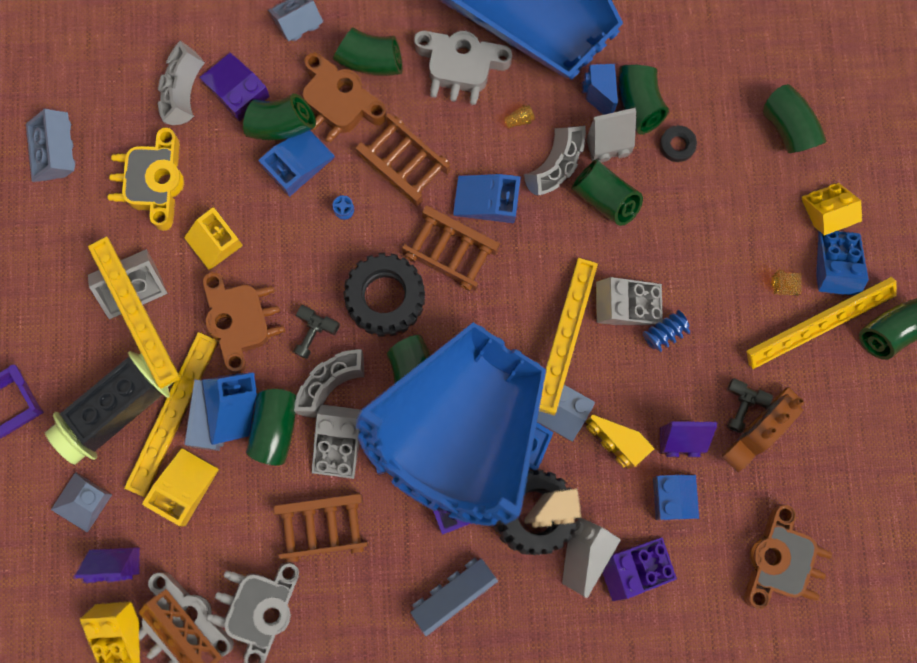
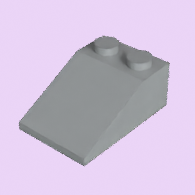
(612, 135)
(587, 556)

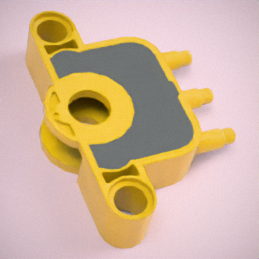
(142, 175)

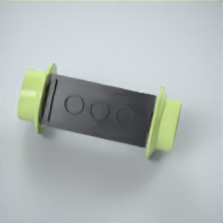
(104, 409)

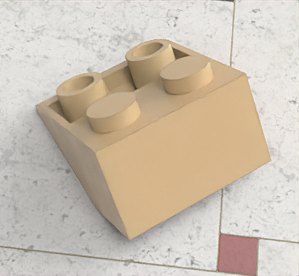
(556, 506)

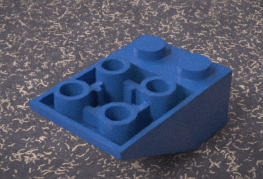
(296, 161)
(487, 197)
(841, 263)
(230, 406)

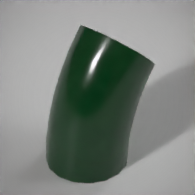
(370, 54)
(641, 91)
(278, 118)
(793, 119)
(608, 193)
(891, 331)
(407, 356)
(272, 427)

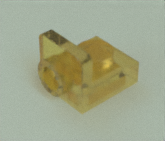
(786, 283)

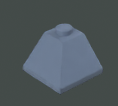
(81, 502)

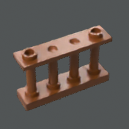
(398, 179)
(468, 237)
(308, 509)

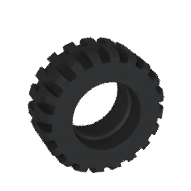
(377, 268)
(553, 536)

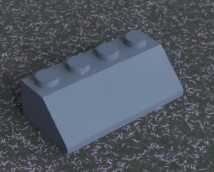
(453, 596)

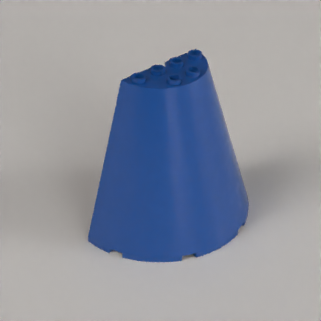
(553, 32)
(460, 428)

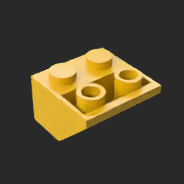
(832, 208)
(212, 239)

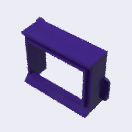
(7, 377)

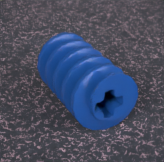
(667, 331)

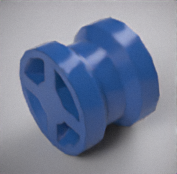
(343, 202)

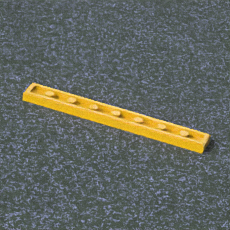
(134, 313)
(821, 323)
(567, 334)
(170, 415)

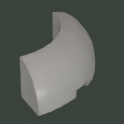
(177, 84)
(560, 162)
(326, 378)

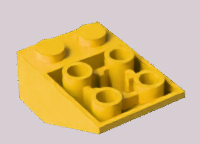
(624, 442)
(180, 487)
(113, 632)

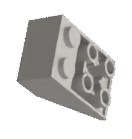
(628, 302)
(336, 441)

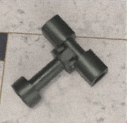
(315, 324)
(747, 398)

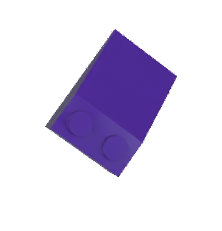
(234, 85)
(686, 438)

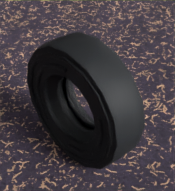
(672, 154)

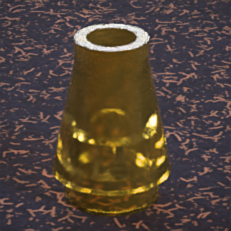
(519, 117)

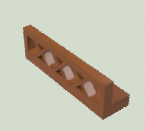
(172, 636)

